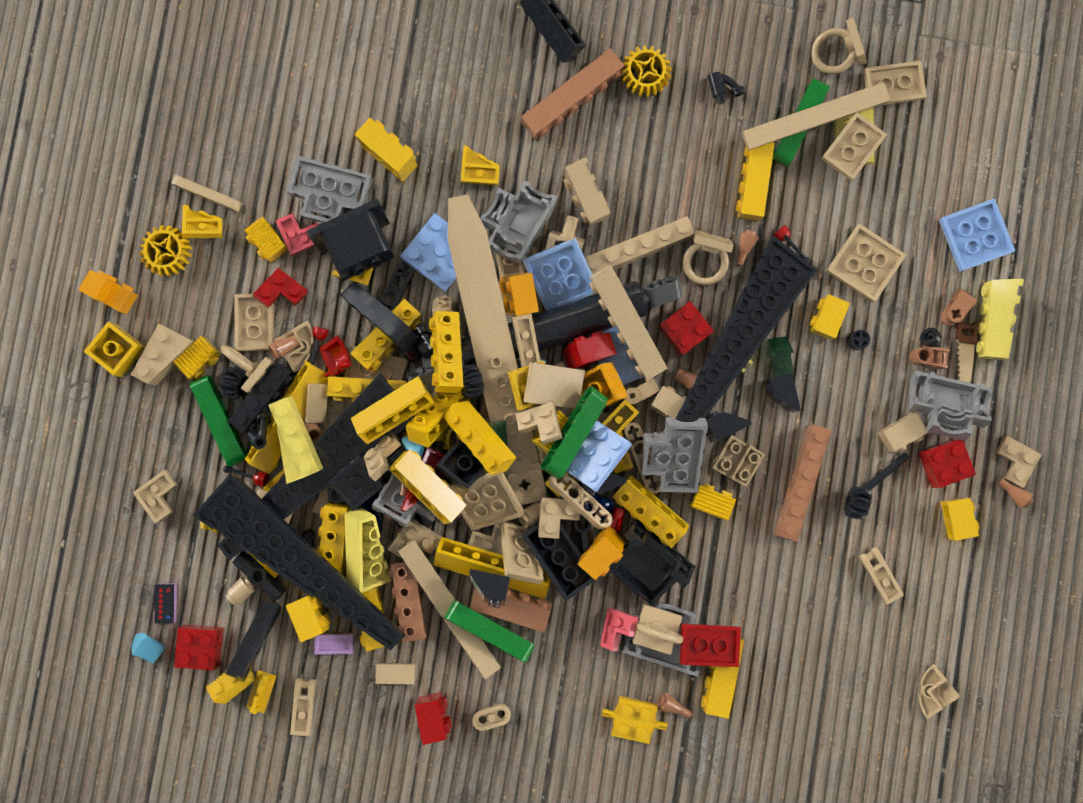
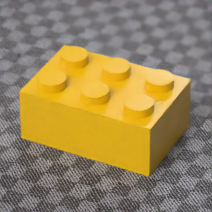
(386, 149)

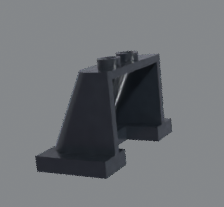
(354, 239)
(650, 565)

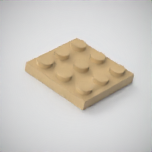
(866, 263)
(489, 501)

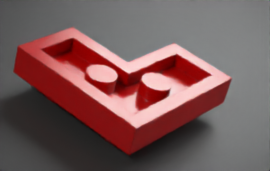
(280, 284)

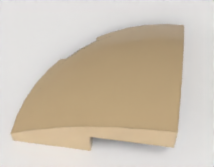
(301, 353)
(935, 692)

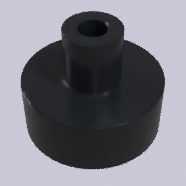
(930, 337)

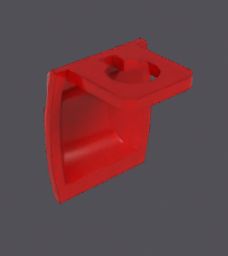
(335, 357)

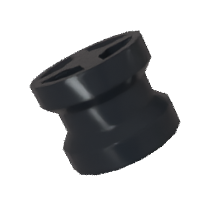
(861, 337)

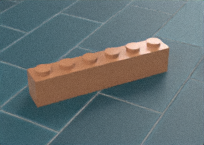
(572, 94)
(802, 482)

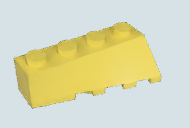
(997, 318)
(295, 443)
(364, 552)

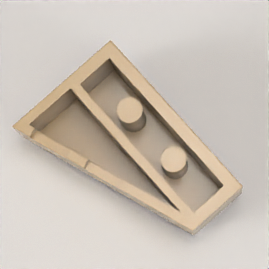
(586, 192)
(159, 355)

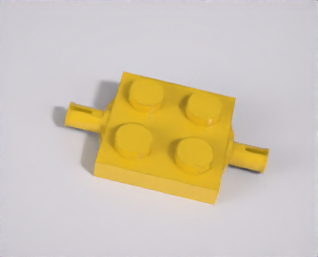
(634, 719)

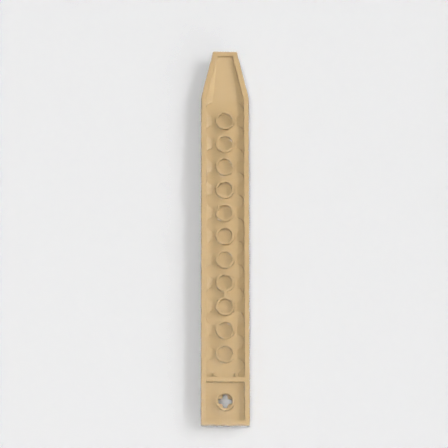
(491, 340)

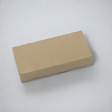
(316, 403)
(395, 673)

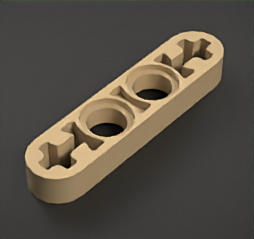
(206, 193)
(638, 458)
(578, 502)

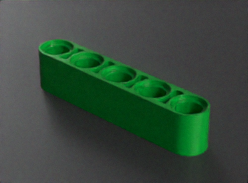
(789, 146)
(217, 420)
(574, 432)
(489, 631)

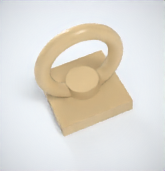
(853, 46)
(712, 244)
(253, 370)
(658, 629)

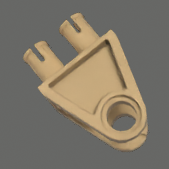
(567, 233)

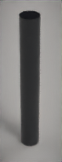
(886, 472)

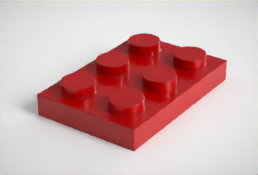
(710, 645)

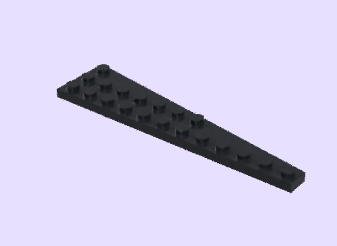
(763, 302)
(335, 450)
(258, 529)

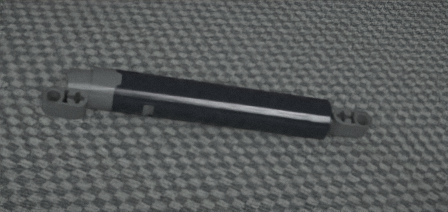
(570, 321)

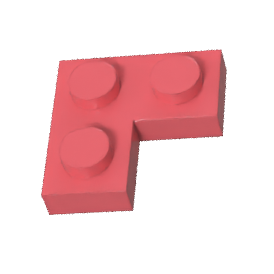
(296, 239)
(615, 624)

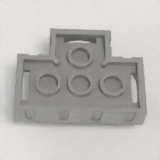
(327, 188)
(518, 220)
(949, 404)
(676, 455)
(391, 498)
(661, 658)

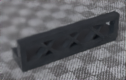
(253, 641)

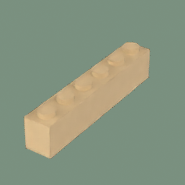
(642, 245)
(628, 322)

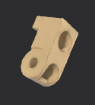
(642, 392)

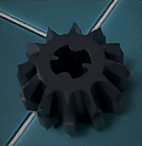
(232, 381)
(472, 382)
(858, 503)

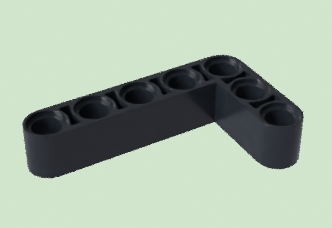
(384, 320)

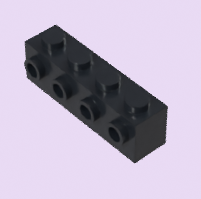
(554, 28)
(264, 393)

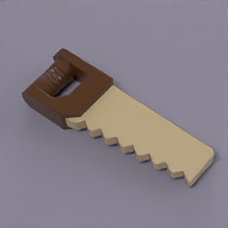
(966, 349)

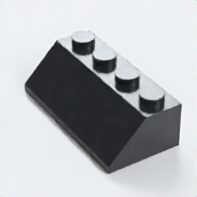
(559, 561)

